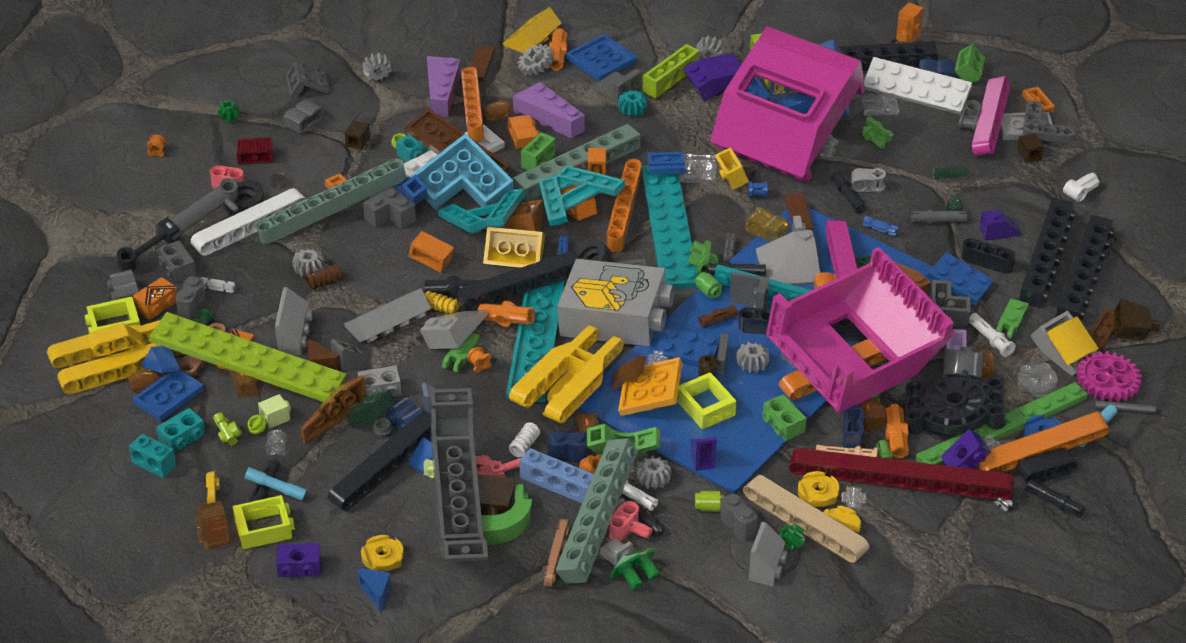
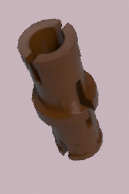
(717, 316)

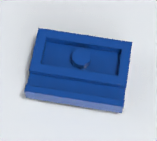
(666, 163)

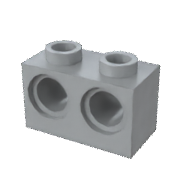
(382, 378)

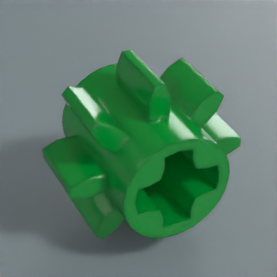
(228, 111)
(792, 536)

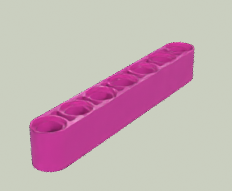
(991, 116)
(840, 247)

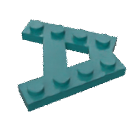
(588, 185)
(498, 213)

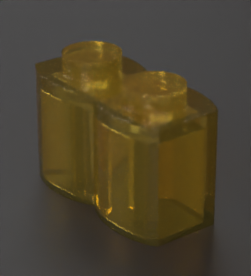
(766, 225)

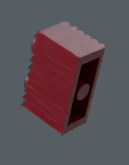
(254, 150)

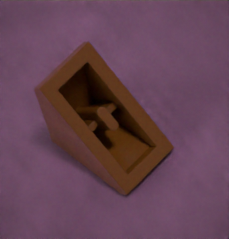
(323, 356)

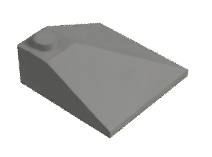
(791, 258)

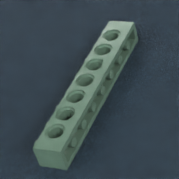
(617, 144)
(596, 511)

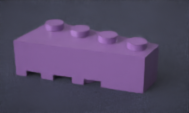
(443, 82)
(549, 109)

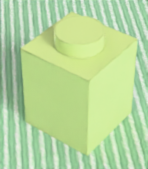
(275, 411)

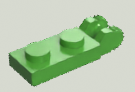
(1012, 317)
(460, 354)

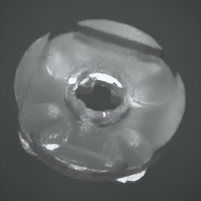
(1028, 379)

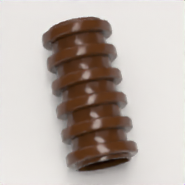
(323, 276)

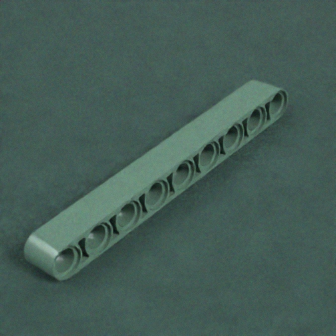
(331, 201)

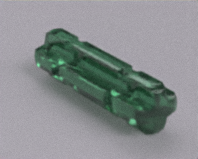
(947, 172)

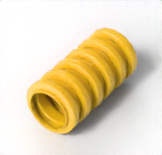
(442, 302)

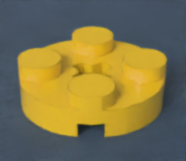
(828, 486)
(386, 562)

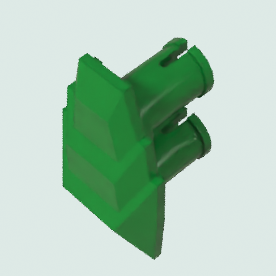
(627, 564)

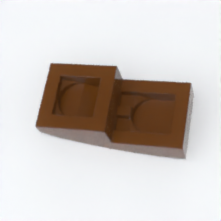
(630, 370)

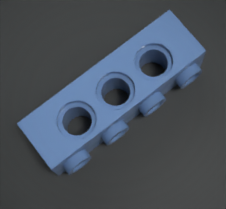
(555, 475)

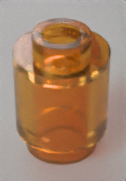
(497, 110)
(988, 364)
(142, 379)

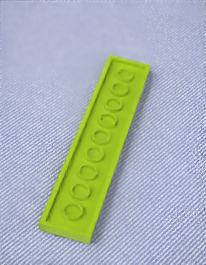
(246, 357)

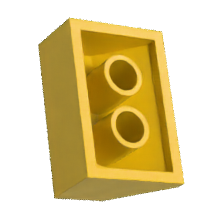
(534, 31)
(513, 247)

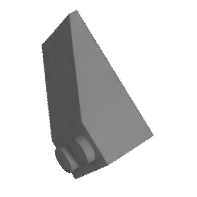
(451, 329)
(1047, 347)

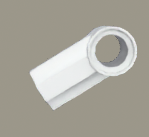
(1078, 189)

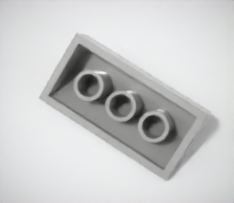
(388, 315)

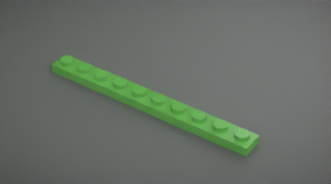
(1015, 419)

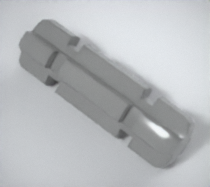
(219, 285)

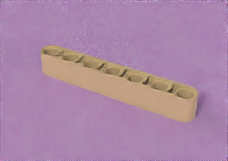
(814, 522)

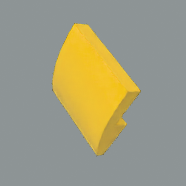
(1072, 340)

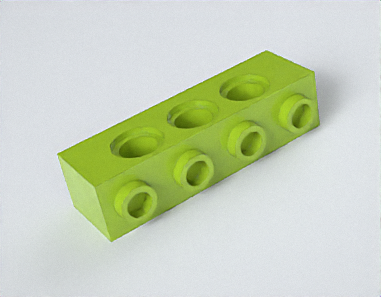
(669, 71)

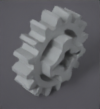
(535, 59)

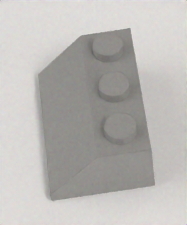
(292, 323)

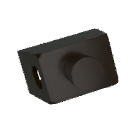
(1133, 321)
(495, 493)

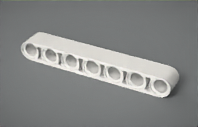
(243, 223)

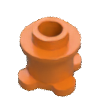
(156, 145)
(479, 359)
(590, 463)

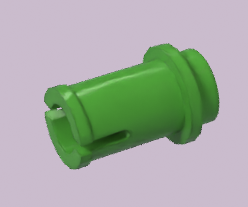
(883, 450)

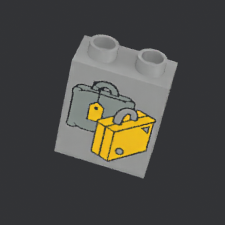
(616, 300)

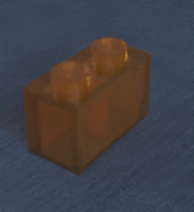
(212, 525)

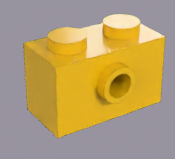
(731, 168)

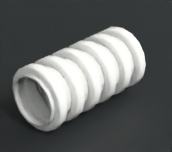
(524, 439)

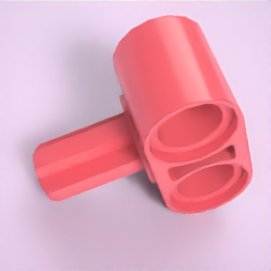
(218, 173)
(626, 521)

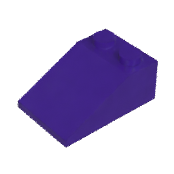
(712, 74)

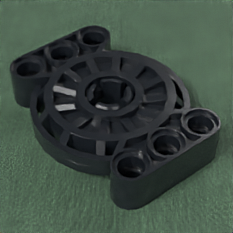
(955, 405)

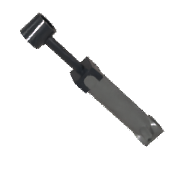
(172, 228)

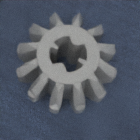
(710, 47)
(376, 67)
(307, 261)
(752, 357)
(654, 472)

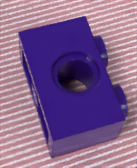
(966, 451)
(298, 560)

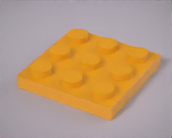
(653, 388)

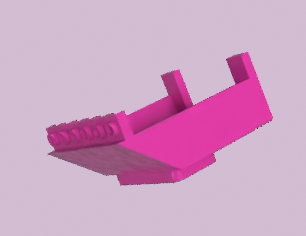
(775, 133)
(883, 307)

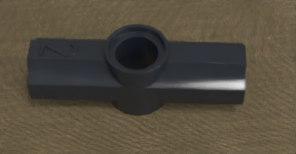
(447, 287)

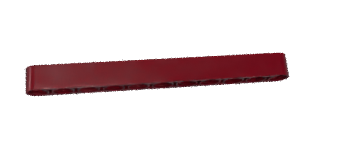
(903, 474)

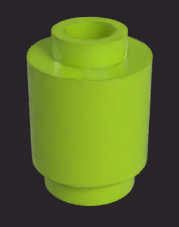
(708, 501)

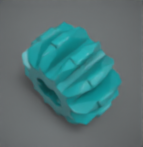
(632, 103)

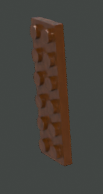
(439, 134)

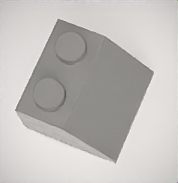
(767, 556)

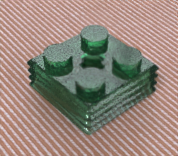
(370, 408)

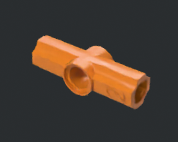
(559, 49)
(508, 313)
(896, 431)

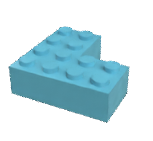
(467, 168)

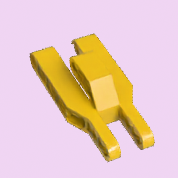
(98, 344)
(580, 381)

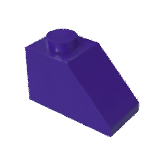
(997, 225)
(703, 453)

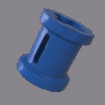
(763, 186)

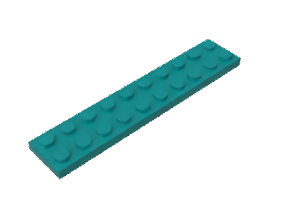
(669, 228)
(539, 338)

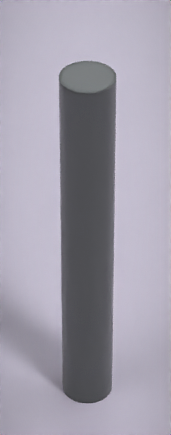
(1126, 407)

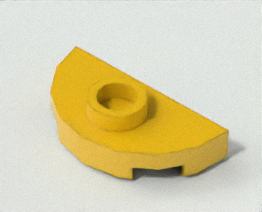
(213, 484)
(845, 516)

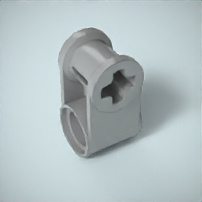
(866, 180)

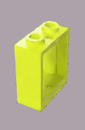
(109, 310)
(712, 414)
(258, 510)

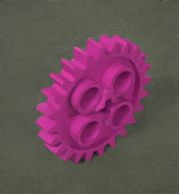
(1108, 376)

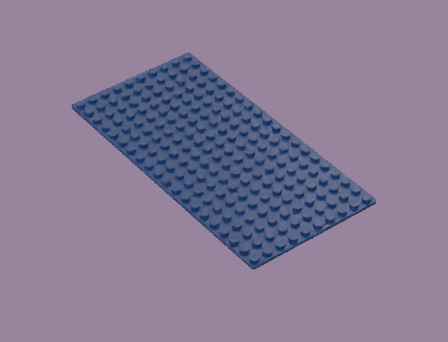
(745, 439)

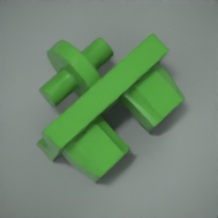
(876, 132)
(701, 255)

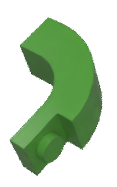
(642, 440)
(511, 524)

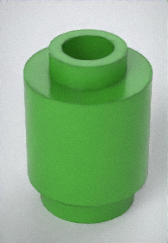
(708, 285)

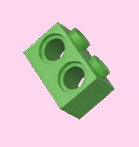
(970, 64)
(538, 151)
(784, 417)

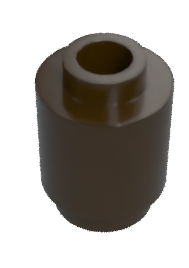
(707, 364)

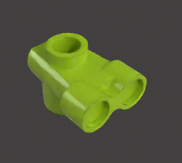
(229, 431)

